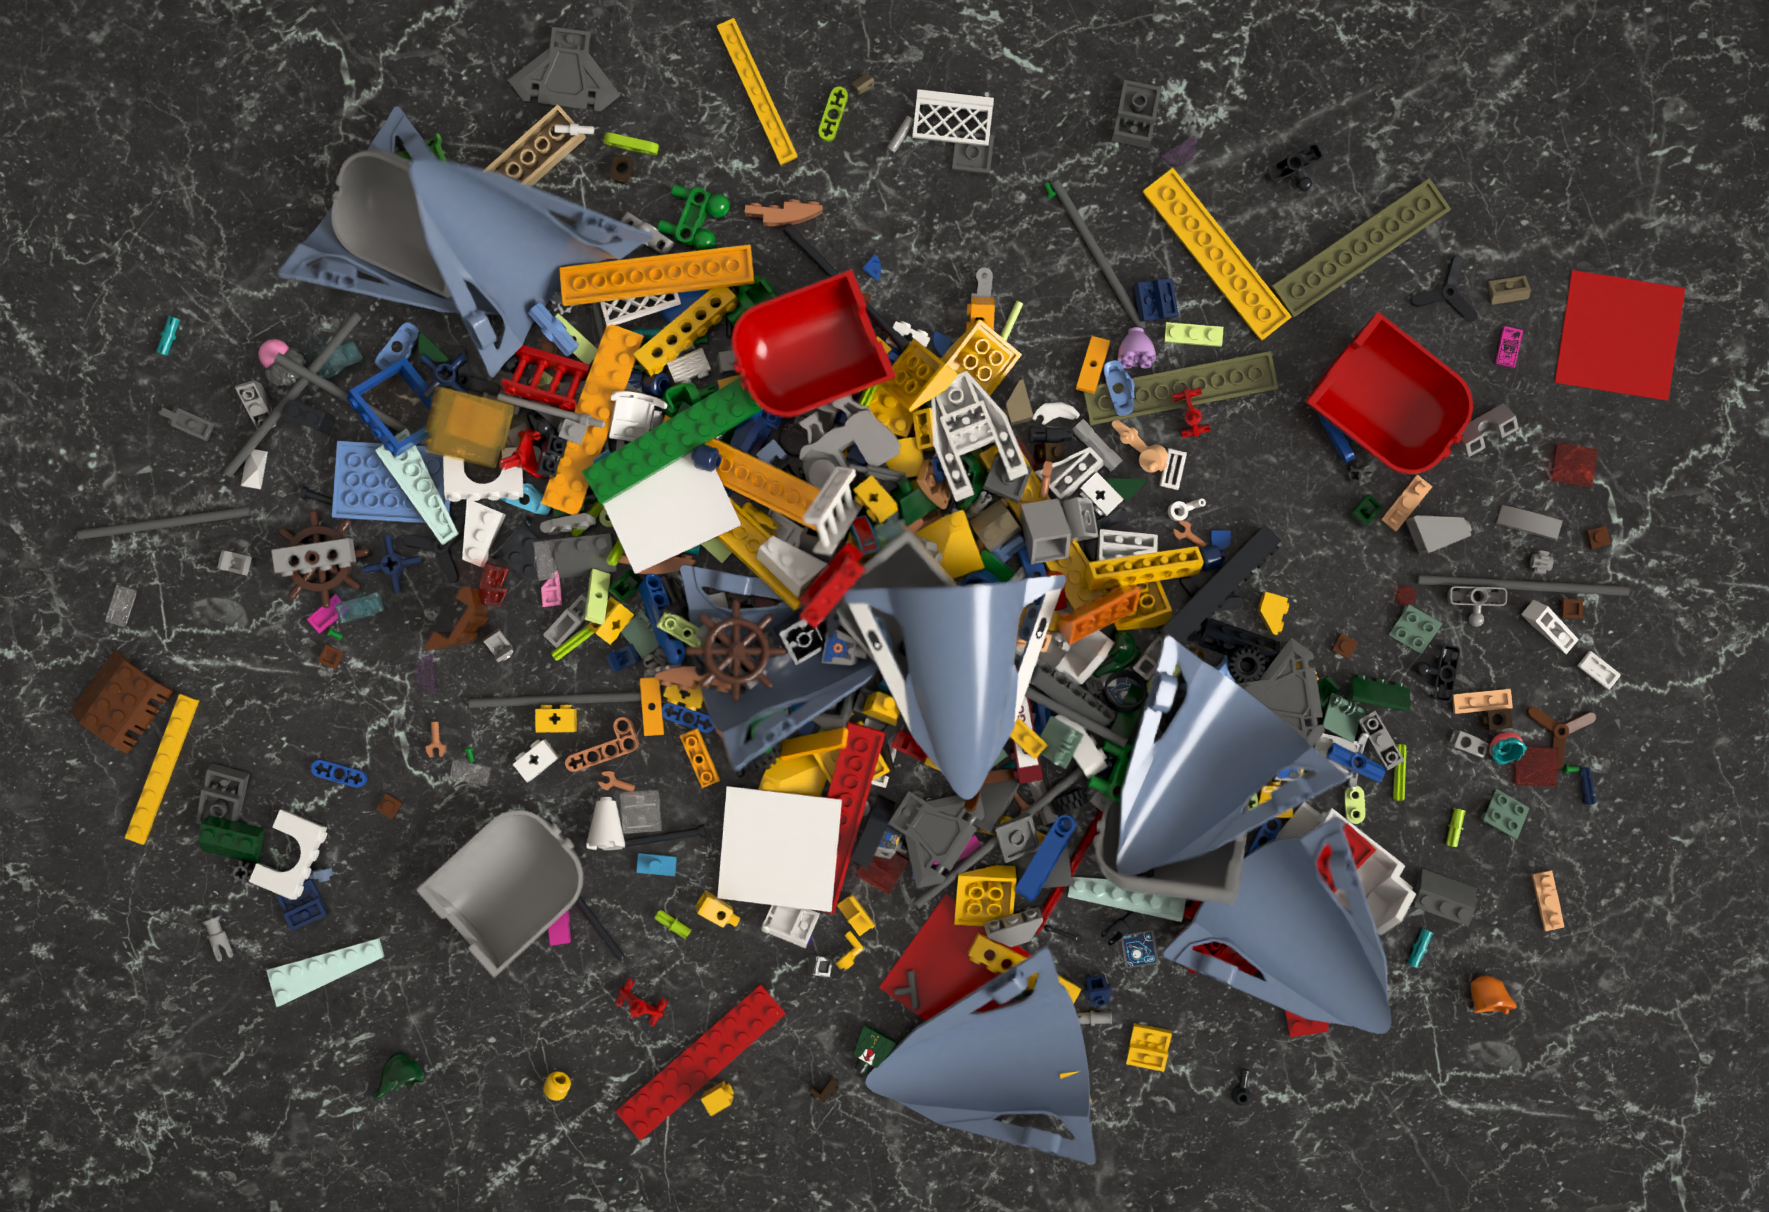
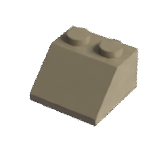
(1018, 406)
(995, 526)

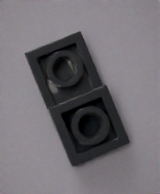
(550, 455)

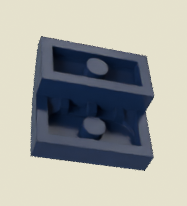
(1156, 300)
(756, 438)
(305, 908)

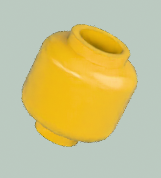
(557, 1085)

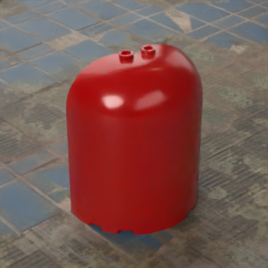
(809, 348)
(1394, 398)

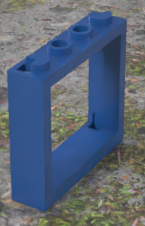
(368, 417)

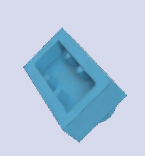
(656, 864)

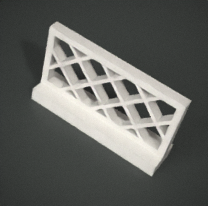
(951, 101)
(626, 316)

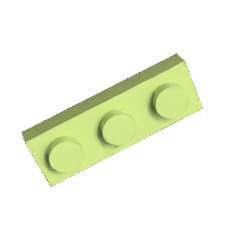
(1193, 334)

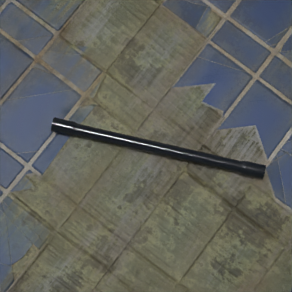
(798, 239)

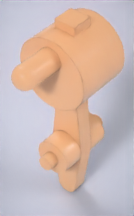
(1151, 457)

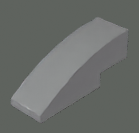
(1529, 522)
(567, 622)

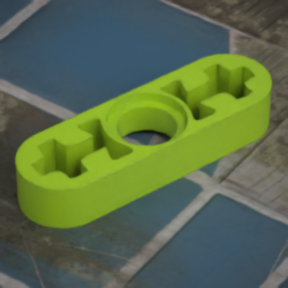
(832, 99)
(631, 143)

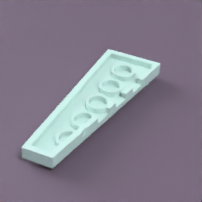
(419, 487)
(1106, 893)
(311, 973)

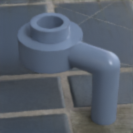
(321, 874)

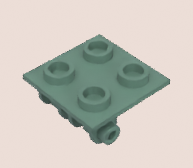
(1415, 628)
(641, 634)
(1343, 717)
(1061, 742)
(1505, 814)

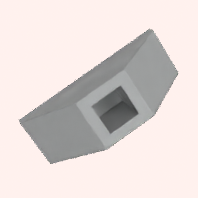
(255, 401)
(1380, 740)
(1015, 928)

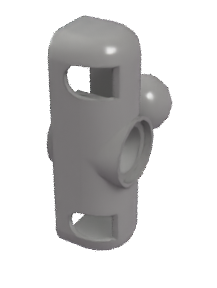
(657, 237)
(1465, 597)

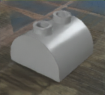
(1080, 518)

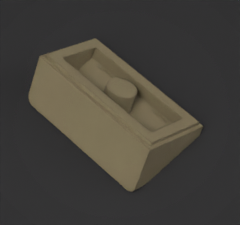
(1508, 290)

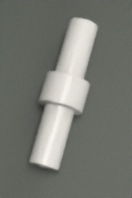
(574, 129)

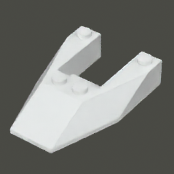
(965, 421)

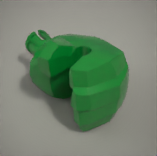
(751, 296)
(686, 393)

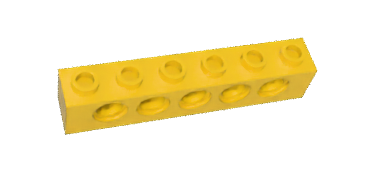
(674, 330)
(1143, 568)
(982, 944)

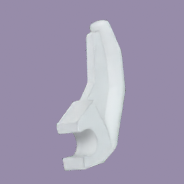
(1053, 410)

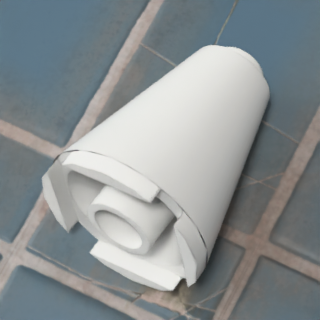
(605, 827)

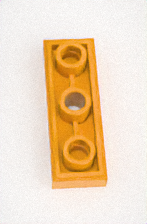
(1095, 356)
(651, 718)
(696, 747)

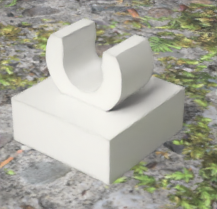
(1062, 643)

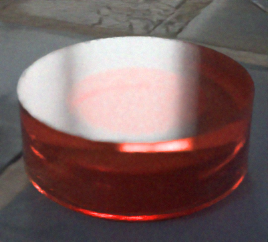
(1405, 595)

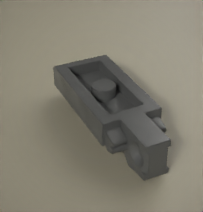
(188, 422)

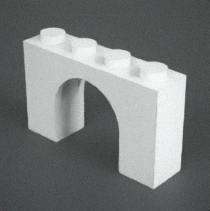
(459, 486)
(309, 837)

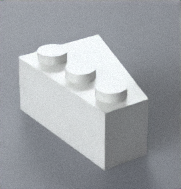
(1121, 544)

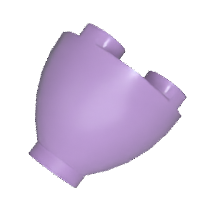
(1136, 350)

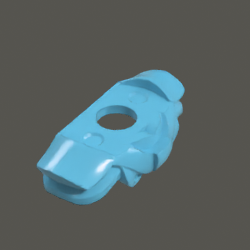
(535, 500)

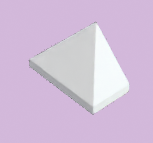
(254, 469)

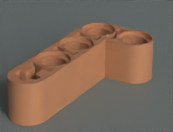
(601, 751)

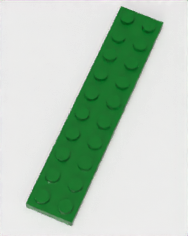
(670, 441)

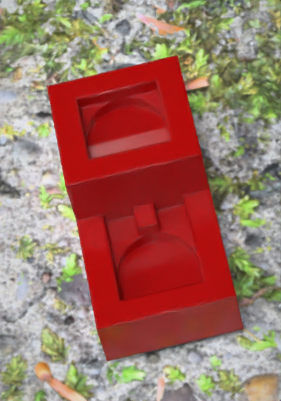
(907, 744)

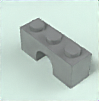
(1498, 420)
(1147, 662)

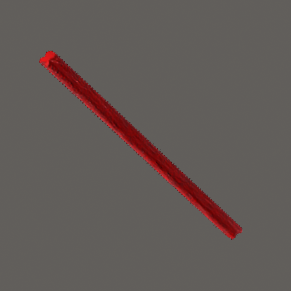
(1050, 904)

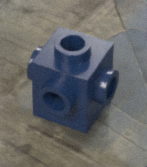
(1097, 990)

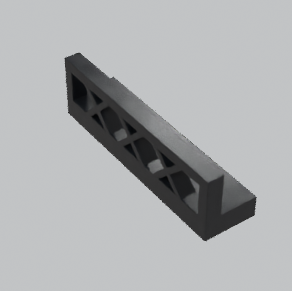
(1238, 637)

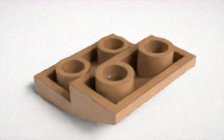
(936, 491)

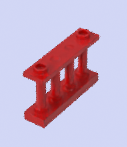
(543, 361)
(831, 584)

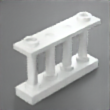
(822, 509)

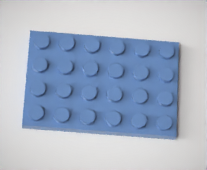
(368, 489)

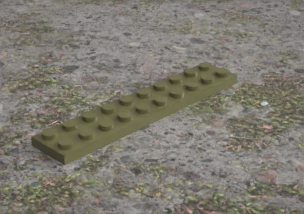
(1361, 248)
(1217, 382)

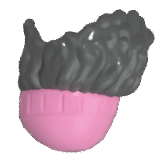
(274, 371)

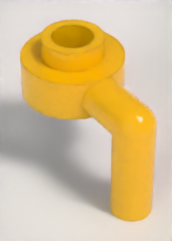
(847, 960)

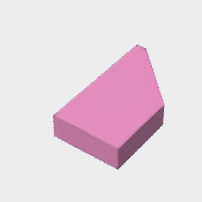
(551, 592)

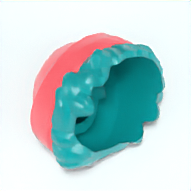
(1506, 747)

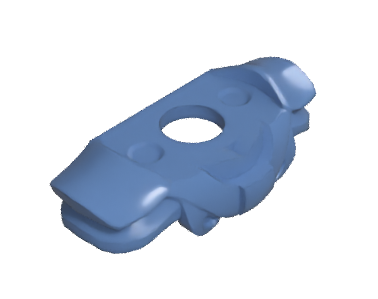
(407, 336)
(1114, 374)

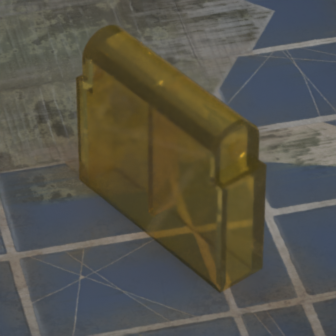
(467, 427)

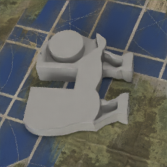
(825, 448)

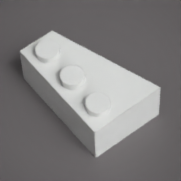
(1072, 473)
(480, 532)
(790, 564)
(1086, 755)

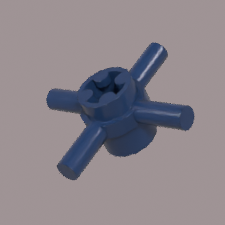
(437, 380)
(397, 569)

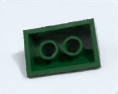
(1378, 693)
(231, 839)

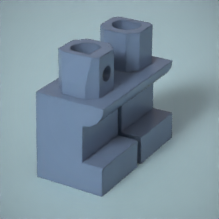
(772, 452)

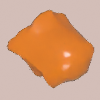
(1490, 995)

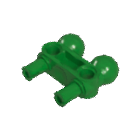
(694, 216)
(1118, 773)

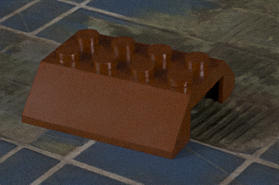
(467, 626)
(119, 702)

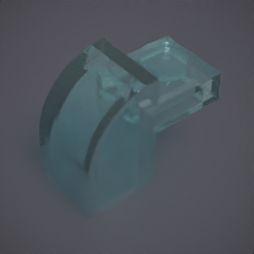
(342, 357)
(888, 531)
(359, 608)

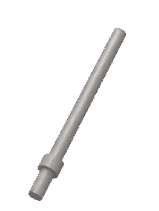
(584, 419)

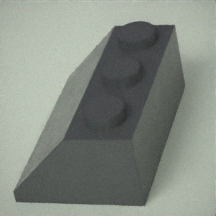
(581, 554)
(837, 714)
(1445, 897)

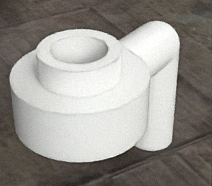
(1183, 509)

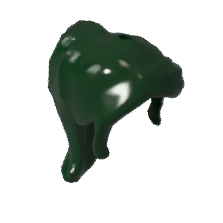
(976, 474)
(1121, 655)
(401, 1070)

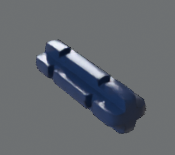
(1587, 786)

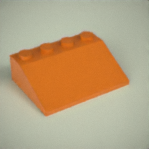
(1099, 613)

